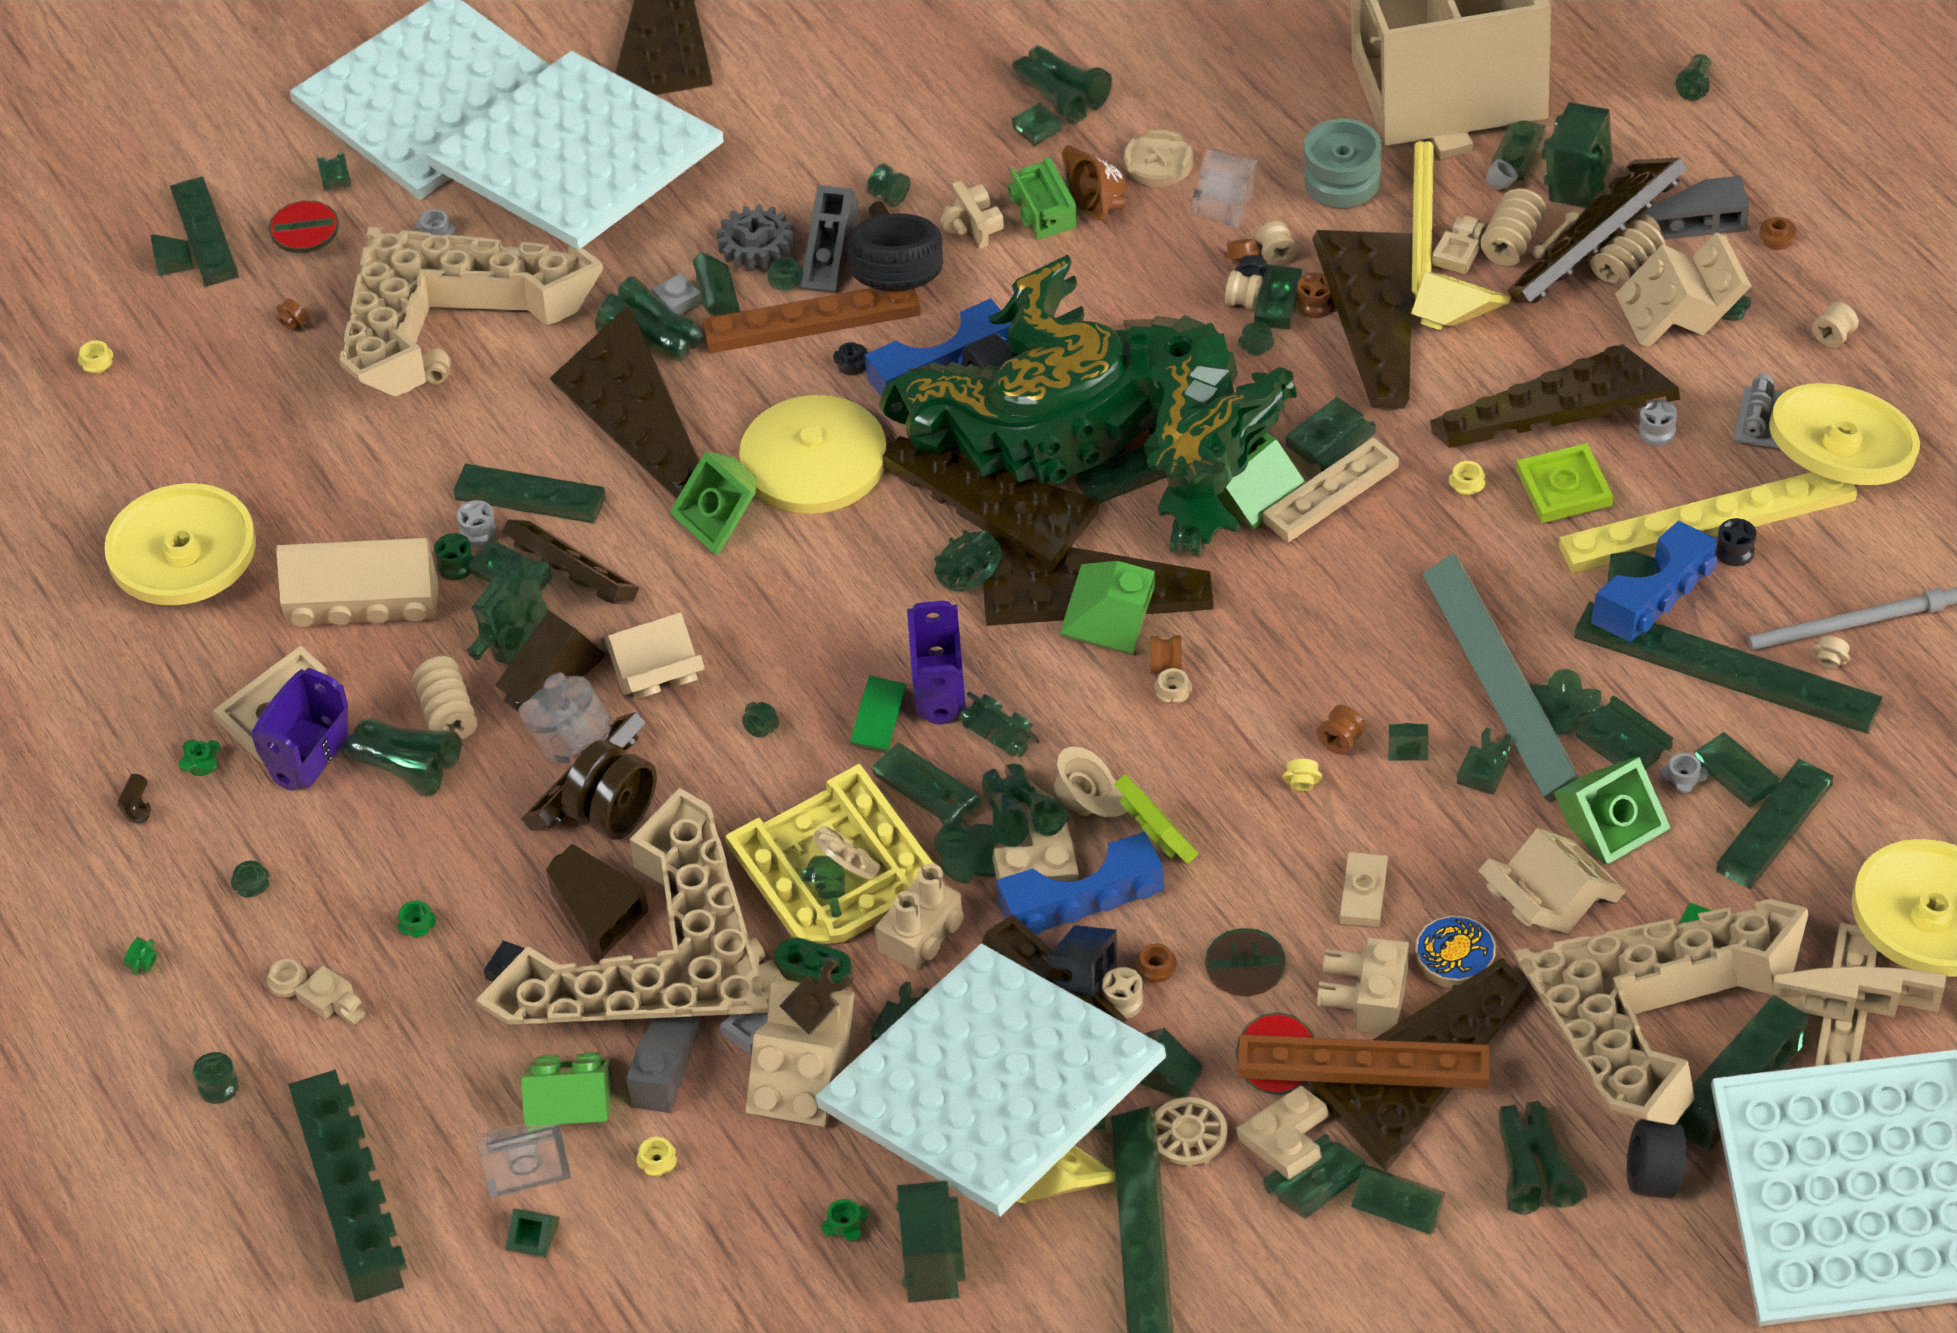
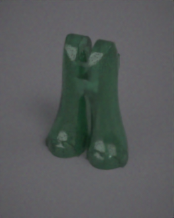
(1063, 83)
(659, 324)
(407, 753)
(1009, 799)
(1524, 1183)

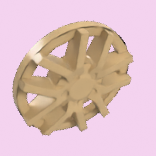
(845, 854)
(1189, 1131)

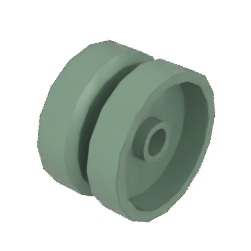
(1342, 162)

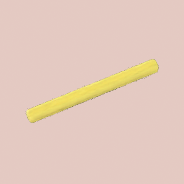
(1422, 213)

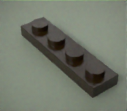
(561, 555)
(548, 808)
(1023, 947)

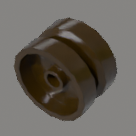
(609, 789)

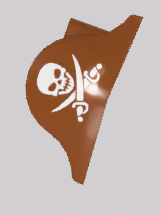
(1093, 182)

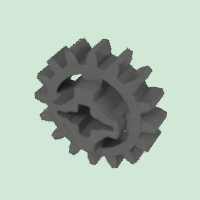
(755, 237)

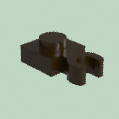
(812, 1000)

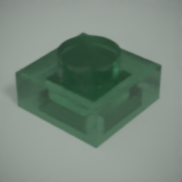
(1036, 124)
(1408, 742)

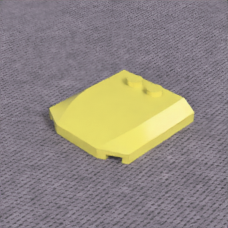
(783, 845)

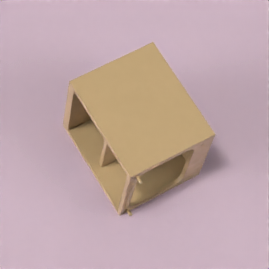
(1451, 64)

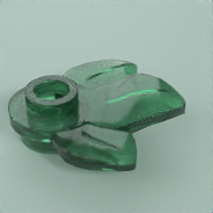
(1565, 700)
(966, 851)

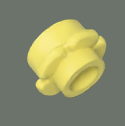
(95, 357)
(1467, 478)
(1302, 774)
(656, 1148)

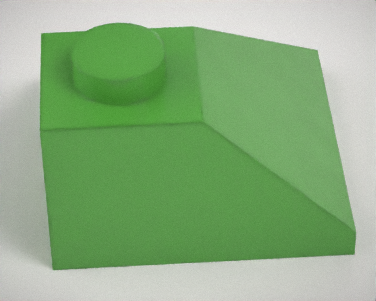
(714, 499)
(1109, 605)
(1613, 809)

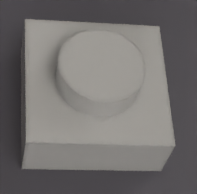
(678, 294)
(741, 1029)

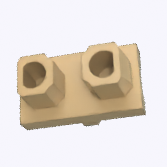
(967, 215)

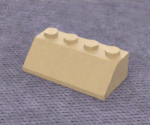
(357, 582)

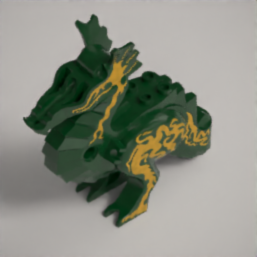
(1088, 391)

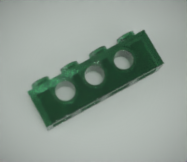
(1759, 1047)

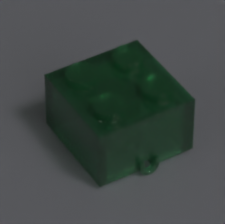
(1578, 155)
(930, 1241)

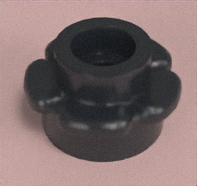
(1252, 265)
(850, 358)

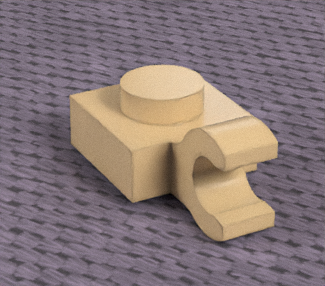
(328, 994)

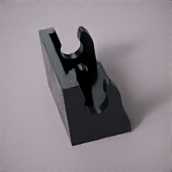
(1087, 955)

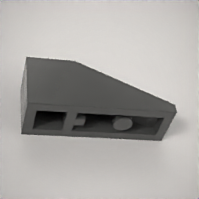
(1703, 209)
(829, 233)
(661, 1062)

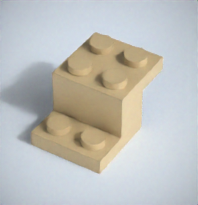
(1683, 290)
(653, 655)
(1550, 882)
(794, 1066)

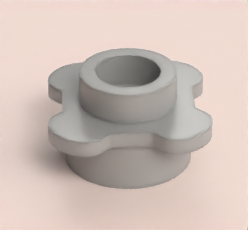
(435, 222)
(1684, 772)

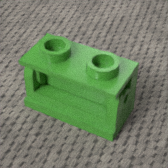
(1042, 199)

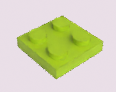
(1564, 483)
(1154, 821)

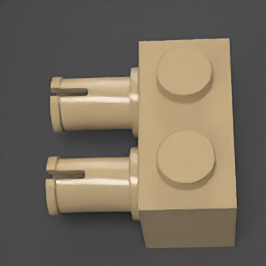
(920, 919)
(1381, 987)

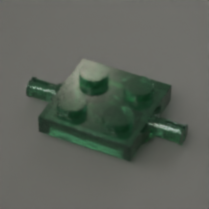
(509, 610)

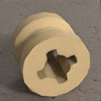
(1276, 243)
(1243, 290)
(1835, 324)
(1128, 984)

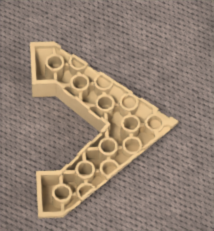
(420, 270)
(710, 958)
(1606, 979)

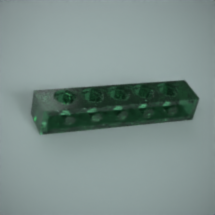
(369, 1271)

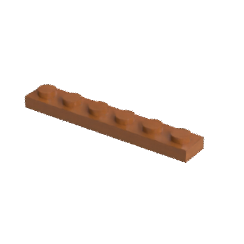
(808, 318)
(1364, 1061)

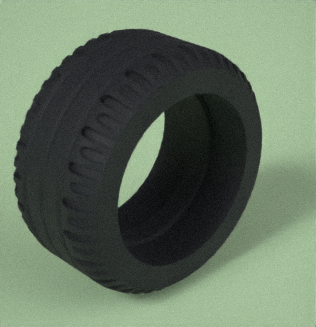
(895, 252)

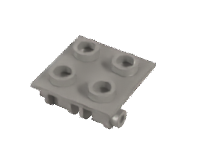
(1756, 412)

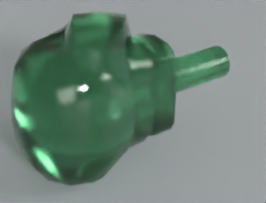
(827, 879)

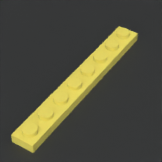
(1756, 504)

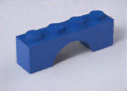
(895, 358)
(1633, 603)
(1042, 903)

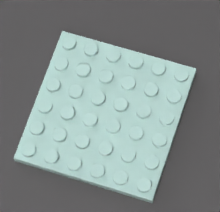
(417, 88)
(574, 149)
(990, 1078)
(1845, 1184)

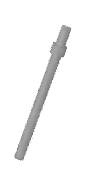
(1930, 601)

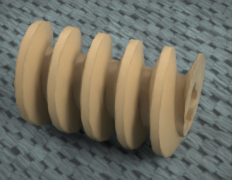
(1512, 226)
(1627, 250)
(444, 697)

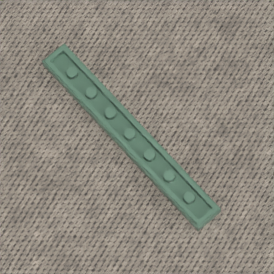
(1500, 676)

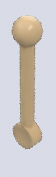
(1539, 250)

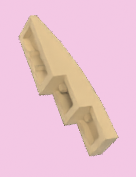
(1870, 989)

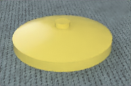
(1844, 434)
(814, 453)
(180, 544)
(1910, 904)

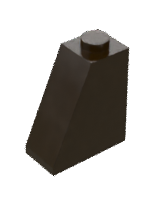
(549, 650)
(595, 899)

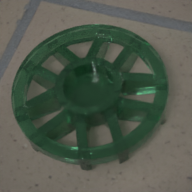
(967, 561)

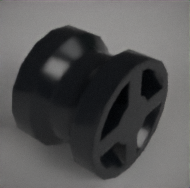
(1732, 533)

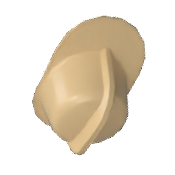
(1086, 784)

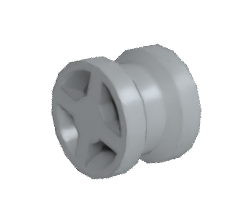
(1658, 423)
(477, 522)

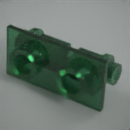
(1010, 731)

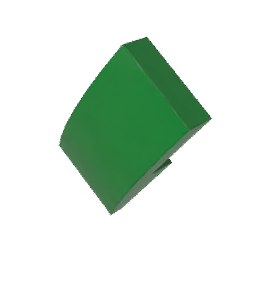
(878, 714)

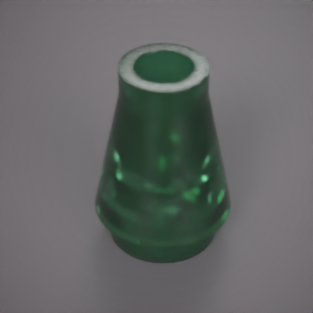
(1694, 79)

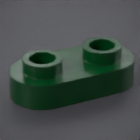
(812, 959)

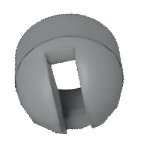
(1500, 175)

